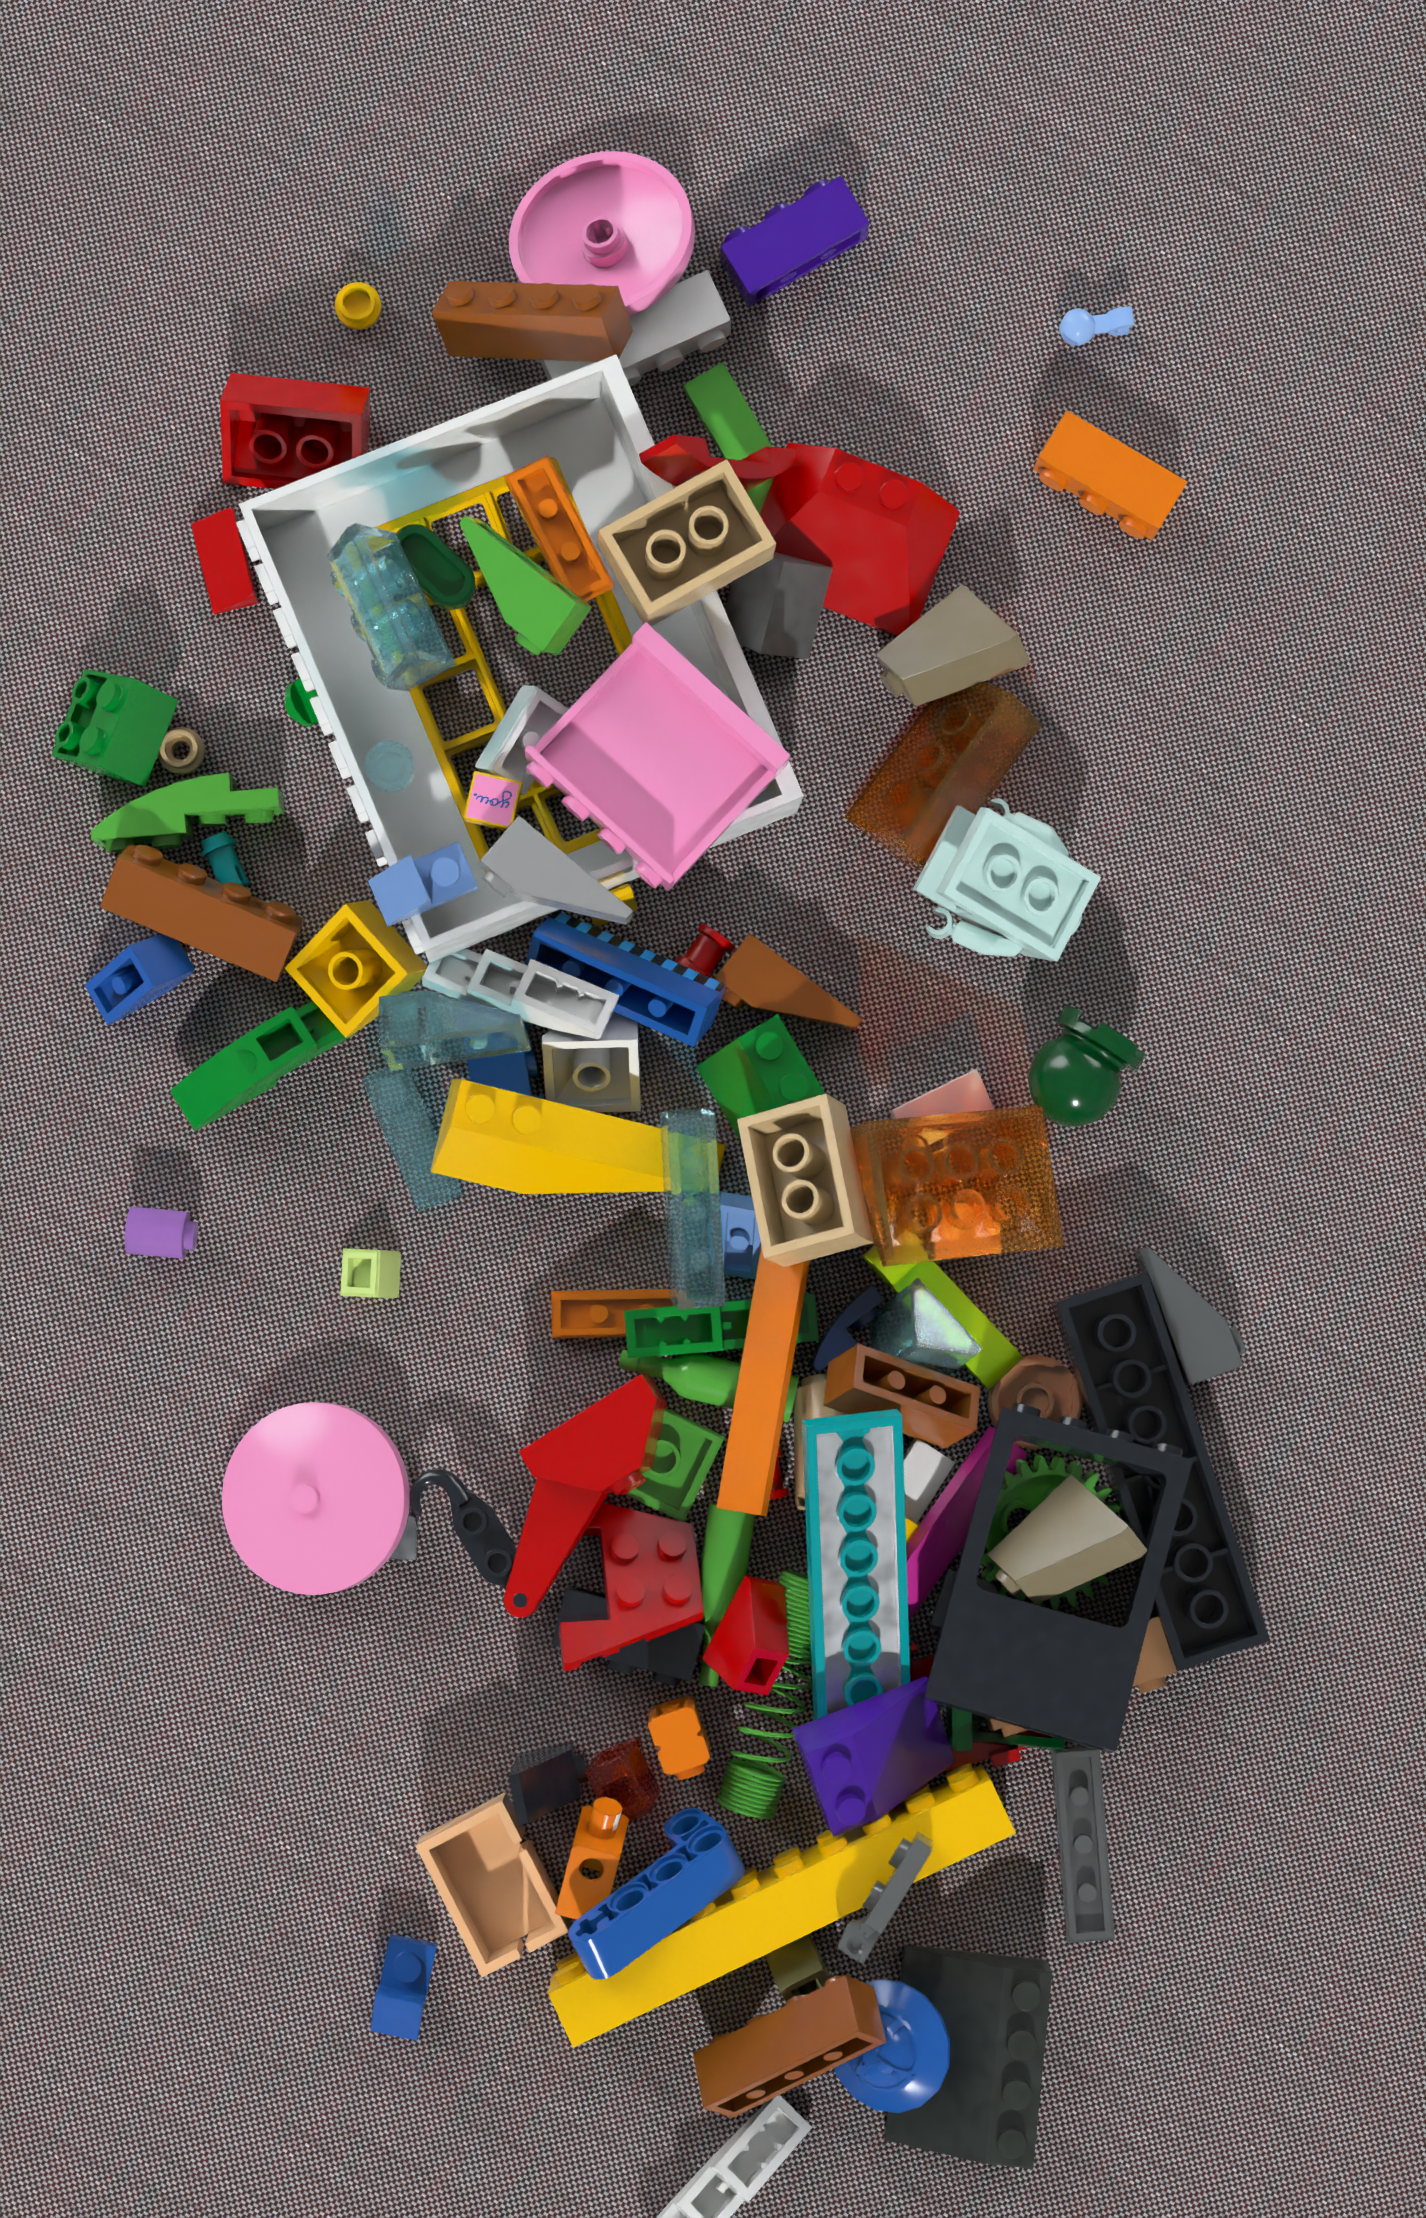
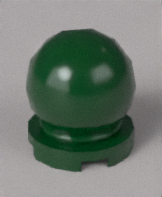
(1079, 1072)

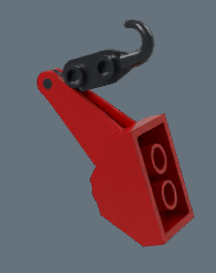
(575, 1470)

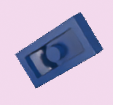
(403, 1987)

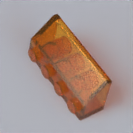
(944, 760)

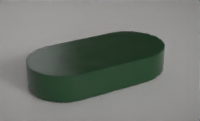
(437, 567)

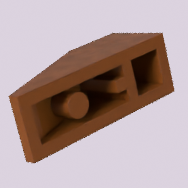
(773, 986)

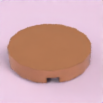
(1039, 1384)

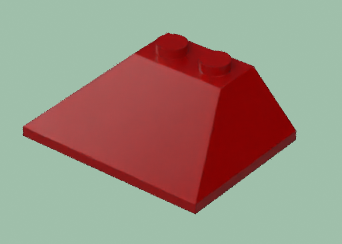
(867, 524)

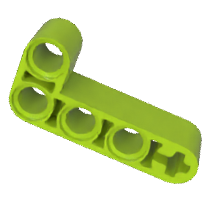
(997, 1353)

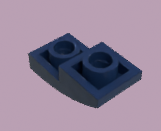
(836, 1338)

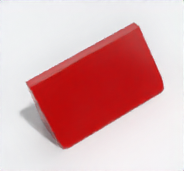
(224, 562)

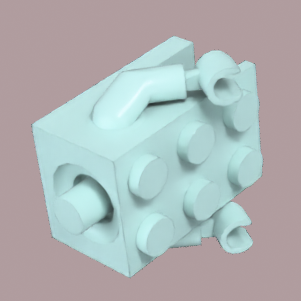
(1007, 882)

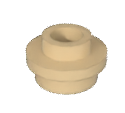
(179, 736)

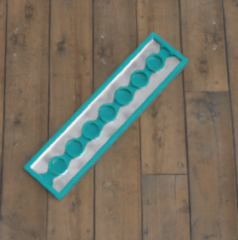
(856, 1557)

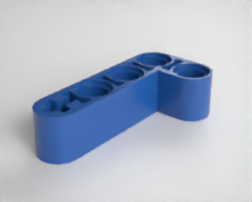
(660, 1896)

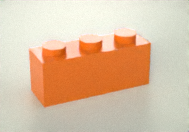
(1108, 476)

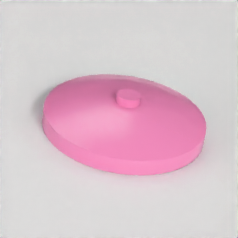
(607, 224)
(315, 1498)

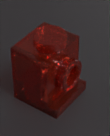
(607, 1778)

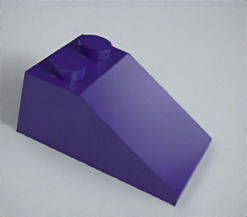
(873, 1755)

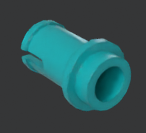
(224, 859)

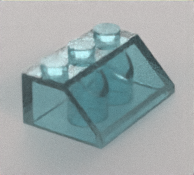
(388, 607)

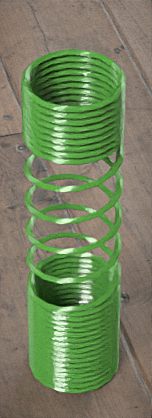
(754, 1786)

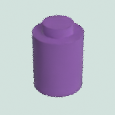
(160, 1232)

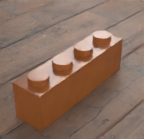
(532, 321)
(202, 911)
(789, 2046)

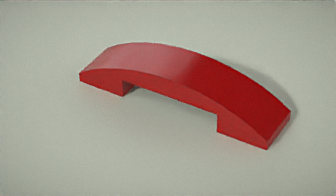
(685, 457)

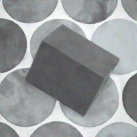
(779, 606)

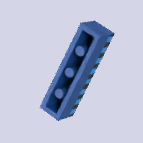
(648, 985)

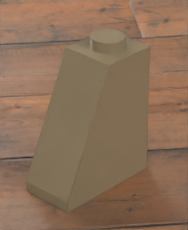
(950, 650)
(1064, 1544)

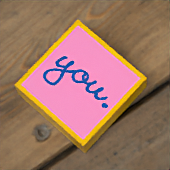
(492, 800)

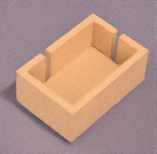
(492, 1884)

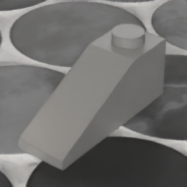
(542, 874)

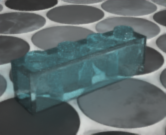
(692, 1208)

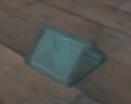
(921, 1331)

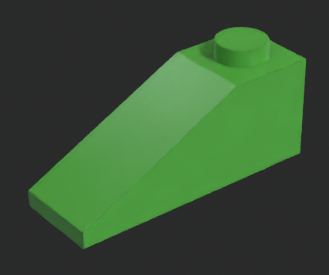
(526, 594)

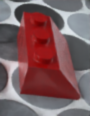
(289, 428)

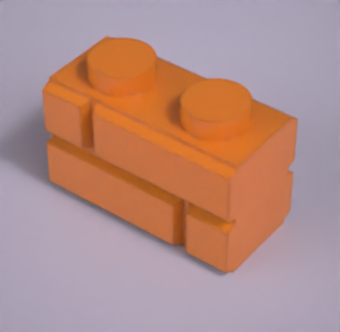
(679, 1737)

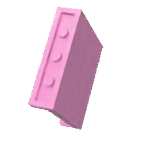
(656, 759)

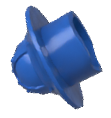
(912, 2060)

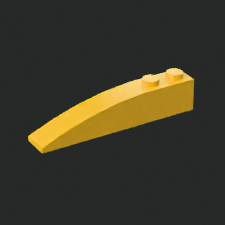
(544, 1145)

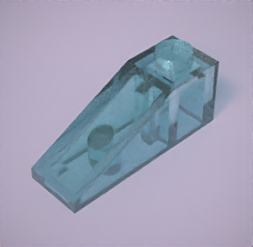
(439, 1029)
(410, 1134)

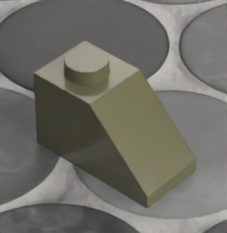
(798, 1968)

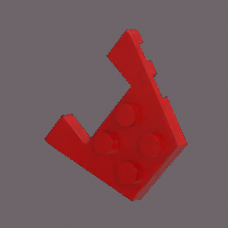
(647, 1584)

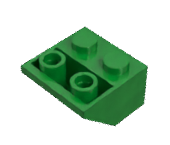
(114, 727)

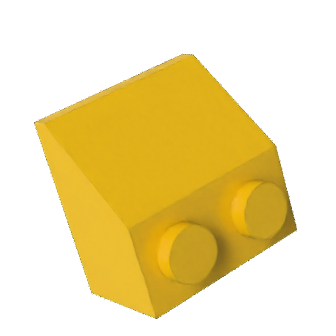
(354, 965)

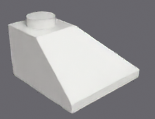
(593, 1071)

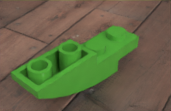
(167, 813)

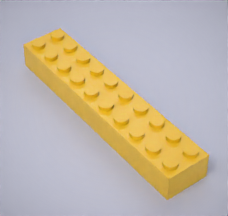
(783, 1903)

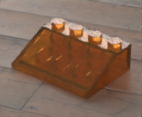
(958, 1185)

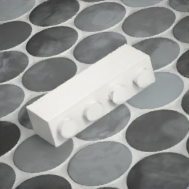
(674, 326)

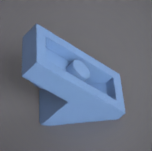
(422, 883)
(739, 1235)

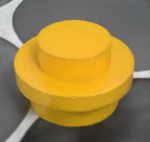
(358, 305)

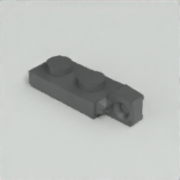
(884, 1899)

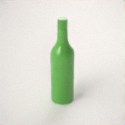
(700, 1377)
(721, 1571)

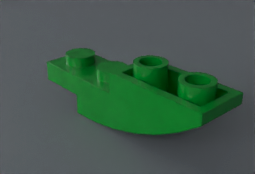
(255, 1063)

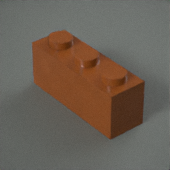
(930, 1402)

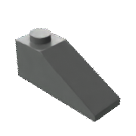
(1195, 1329)

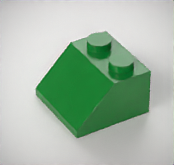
(759, 1073)

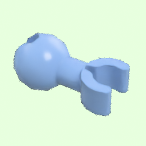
(1080, 326)

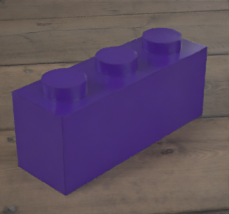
(793, 240)

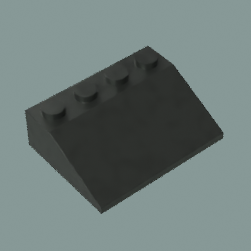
(997, 2047)

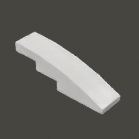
(532, 991)
(741, 2164)

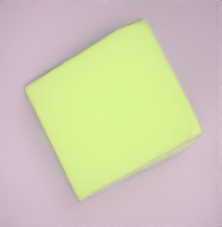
(370, 1273)

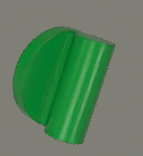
(298, 703)

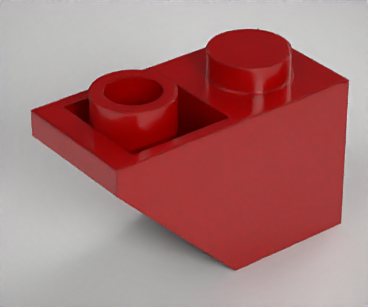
(751, 1637)

